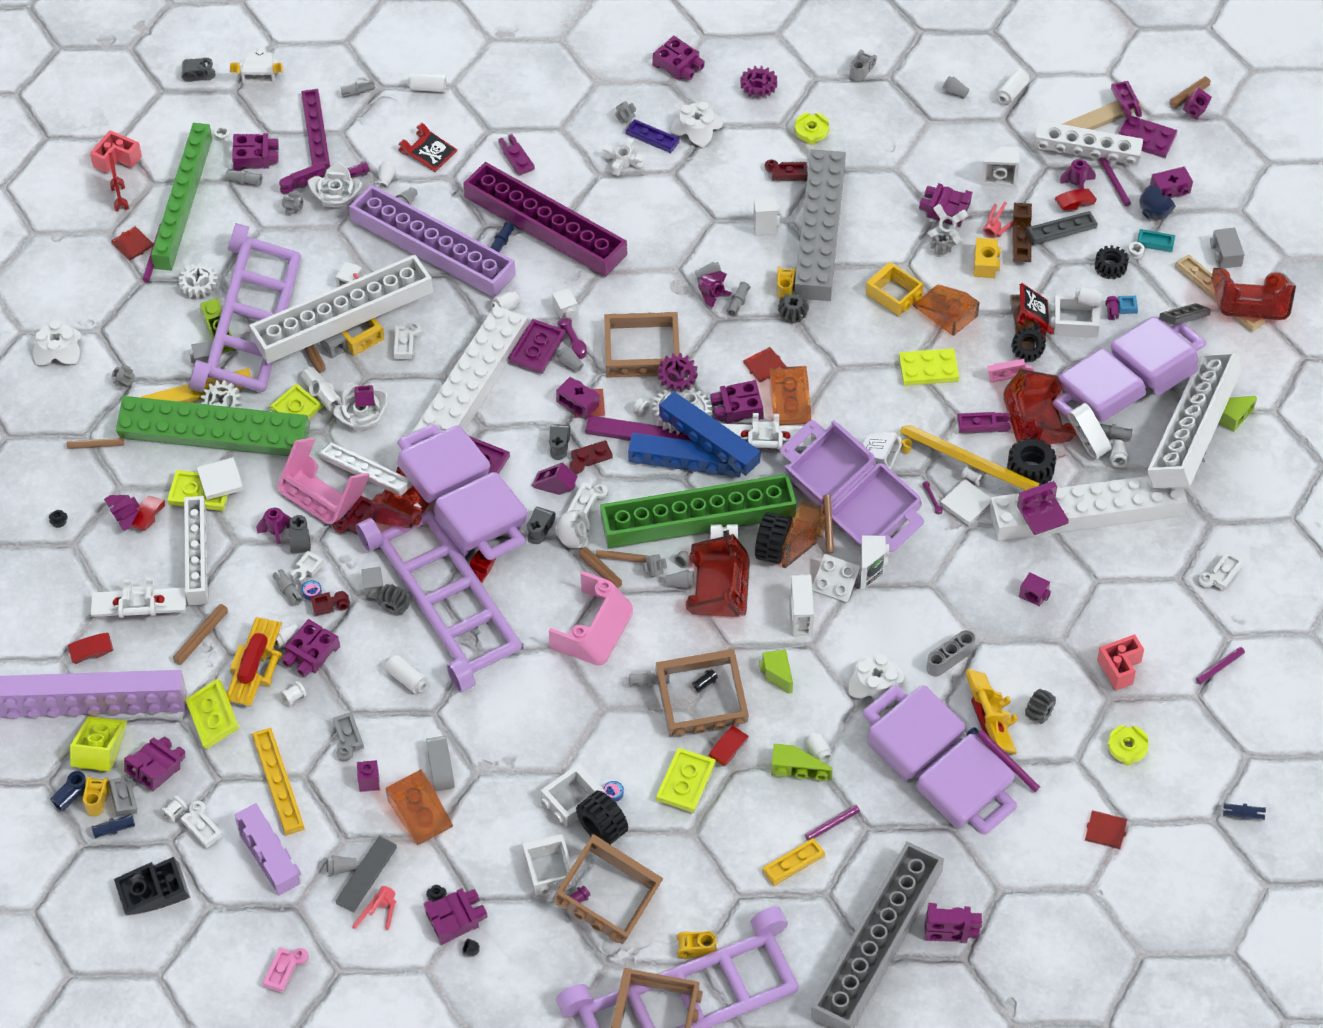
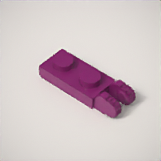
(1126, 98)
(516, 155)
(300, 178)
(983, 422)

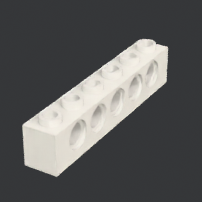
(1100, 144)
(196, 550)

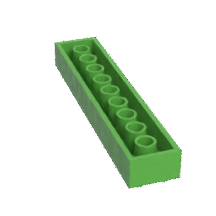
(210, 426)
(695, 510)

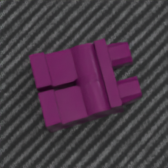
(678, 59)
(254, 151)
(950, 200)
(738, 402)
(310, 648)
(154, 762)
(454, 914)
(951, 924)

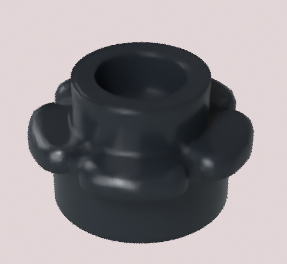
(58, 522)
(436, 889)

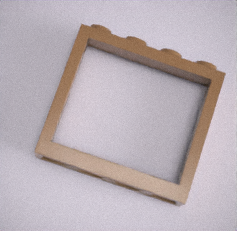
(638, 367)
(698, 662)
(624, 864)
(658, 982)

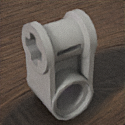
(862, 65)

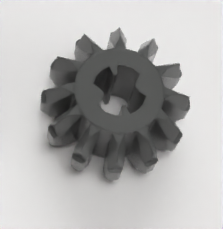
(793, 307)
(394, 599)
(1040, 706)

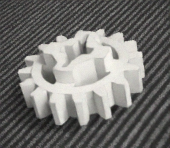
(198, 280)
(227, 396)

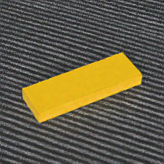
(793, 862)

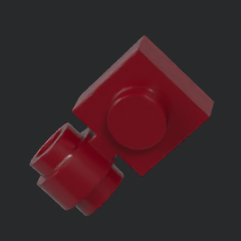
(324, 603)

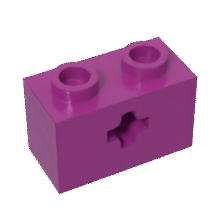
(1173, 182)
(577, 397)

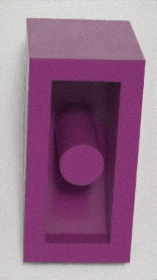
(555, 479)

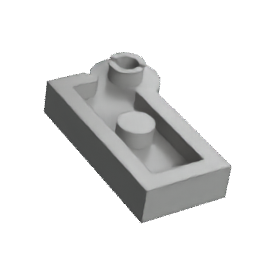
(348, 736)
(123, 795)

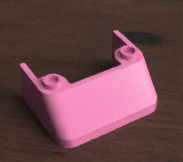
(311, 493)
(598, 641)

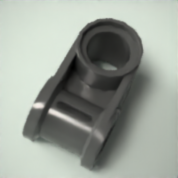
(196, 69)
(559, 440)
(540, 524)
(299, 535)

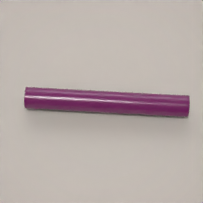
(1220, 665)
(832, 822)

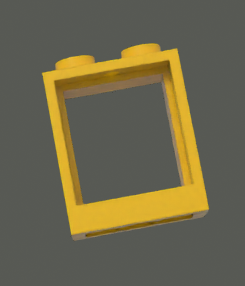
(885, 275)
(365, 339)

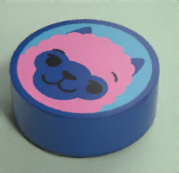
(311, 588)
(614, 790)

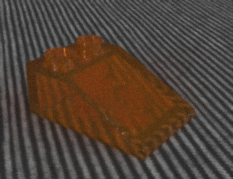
(948, 308)
(790, 394)
(804, 532)
(418, 807)

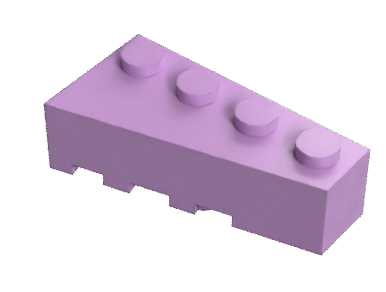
(267, 849)

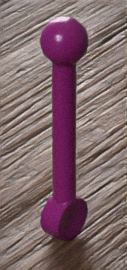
(938, 509)

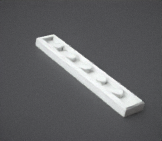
(358, 465)

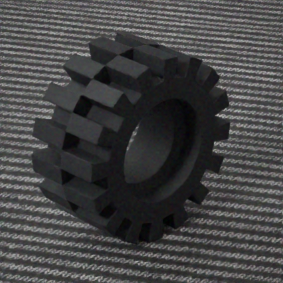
(1109, 269)
(1028, 333)

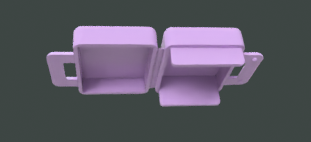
(1141, 358)
(863, 495)
(467, 499)
(953, 773)

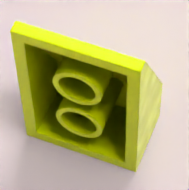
(97, 743)

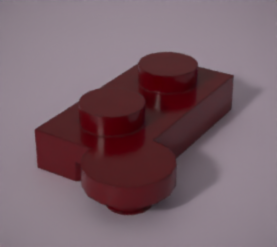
(787, 170)
(589, 456)
(357, 514)

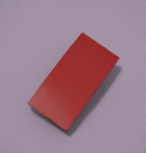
(1072, 199)
(147, 510)
(481, 565)
(89, 647)
(728, 745)

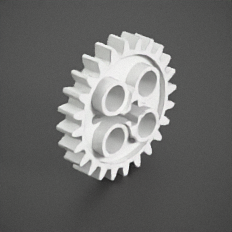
(695, 398)

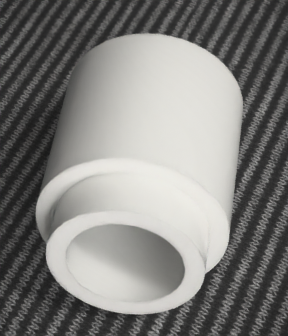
(1088, 296)
(507, 300)
(818, 747)

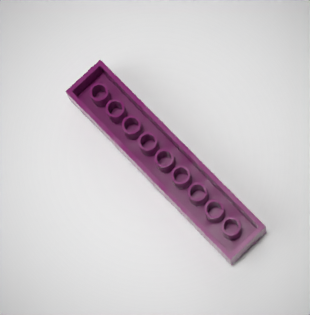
(545, 219)

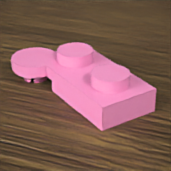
(1006, 370)
(283, 967)

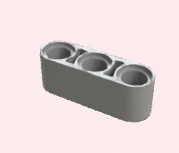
(954, 645)
(440, 763)

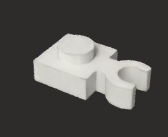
(307, 565)

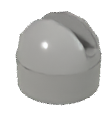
(682, 559)

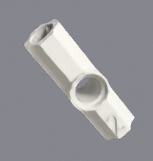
(321, 389)

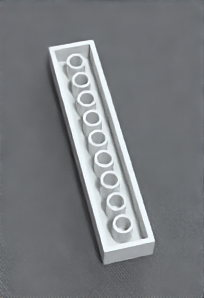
(341, 308)
(476, 371)
(1195, 420)
(1094, 507)

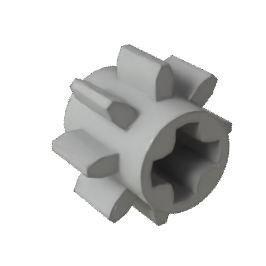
(625, 111)
(292, 202)
(941, 244)
(123, 376)
(654, 565)

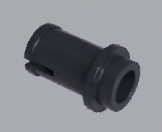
(709, 677)

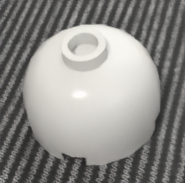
(572, 529)

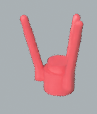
(993, 227)
(383, 898)

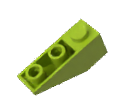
(211, 315)
(794, 762)

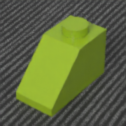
(1237, 411)
(777, 669)

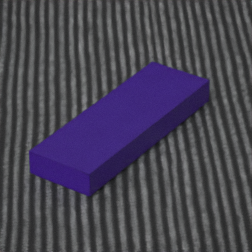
(652, 136)

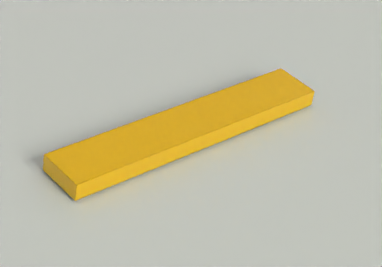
(184, 394)
(278, 781)

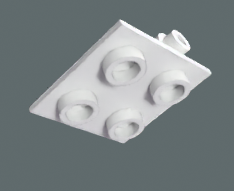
(836, 578)

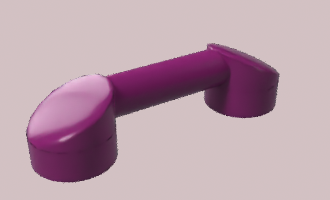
(578, 346)

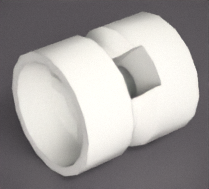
(718, 530)

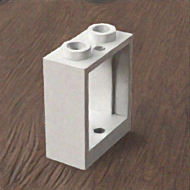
(1074, 328)
(802, 605)
(584, 779)
(542, 848)

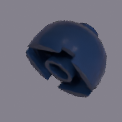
(1155, 204)

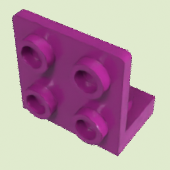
(1041, 508)

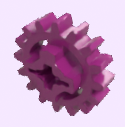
(758, 81)
(671, 377)

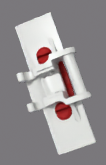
(767, 434)
(138, 601)

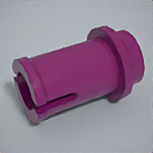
(359, 169)
(1112, 307)
(581, 894)

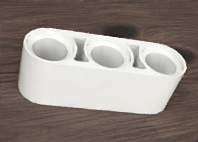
(1089, 431)

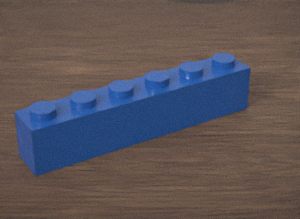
(709, 433)
(676, 455)

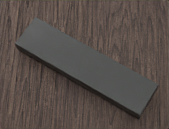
(1061, 227)
(1185, 314)
(366, 874)

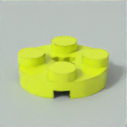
(809, 135)
(1126, 754)

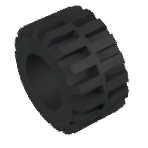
(1033, 451)
(771, 537)
(602, 817)

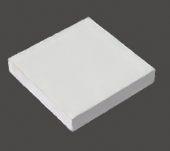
(220, 478)
(966, 502)

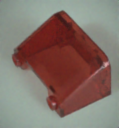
(1264, 301)
(1031, 408)
(398, 510)
(721, 578)

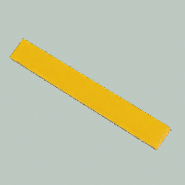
(968, 457)

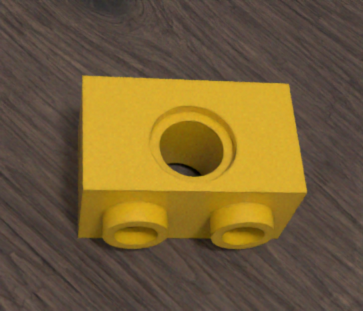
(986, 258)

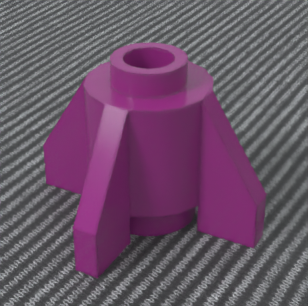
(1078, 173)
(712, 286)
(124, 509)
(275, 522)

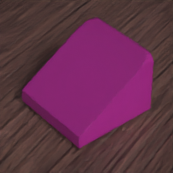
(364, 395)

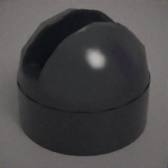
(470, 948)

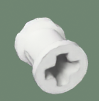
(973, 475)
(293, 693)
(174, 809)

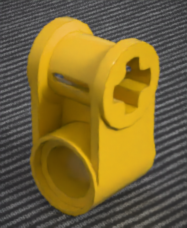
(785, 281)
(95, 792)
(695, 944)

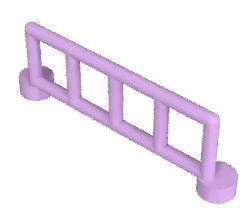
(242, 244)
(460, 669)
(765, 924)

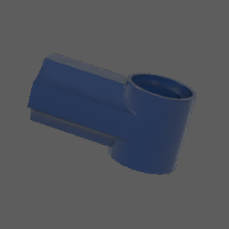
(69, 791)

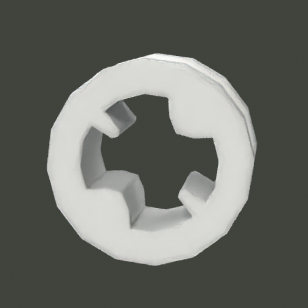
(222, 129)
(1133, 254)
(641, 407)

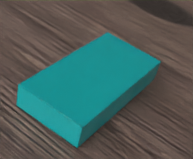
(1156, 240)

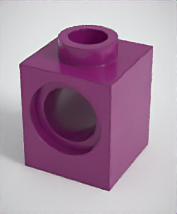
(1197, 103)
(1035, 589)
(368, 776)

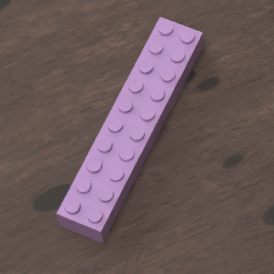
(432, 240)
(92, 693)

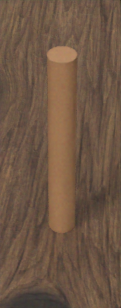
(95, 443)
(828, 524)
(621, 556)

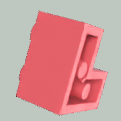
(123, 150)
(1118, 661)

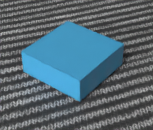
(1127, 305)

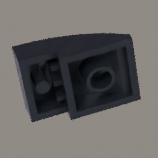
(152, 887)

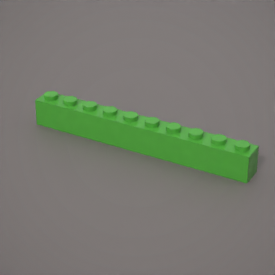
(181, 197)

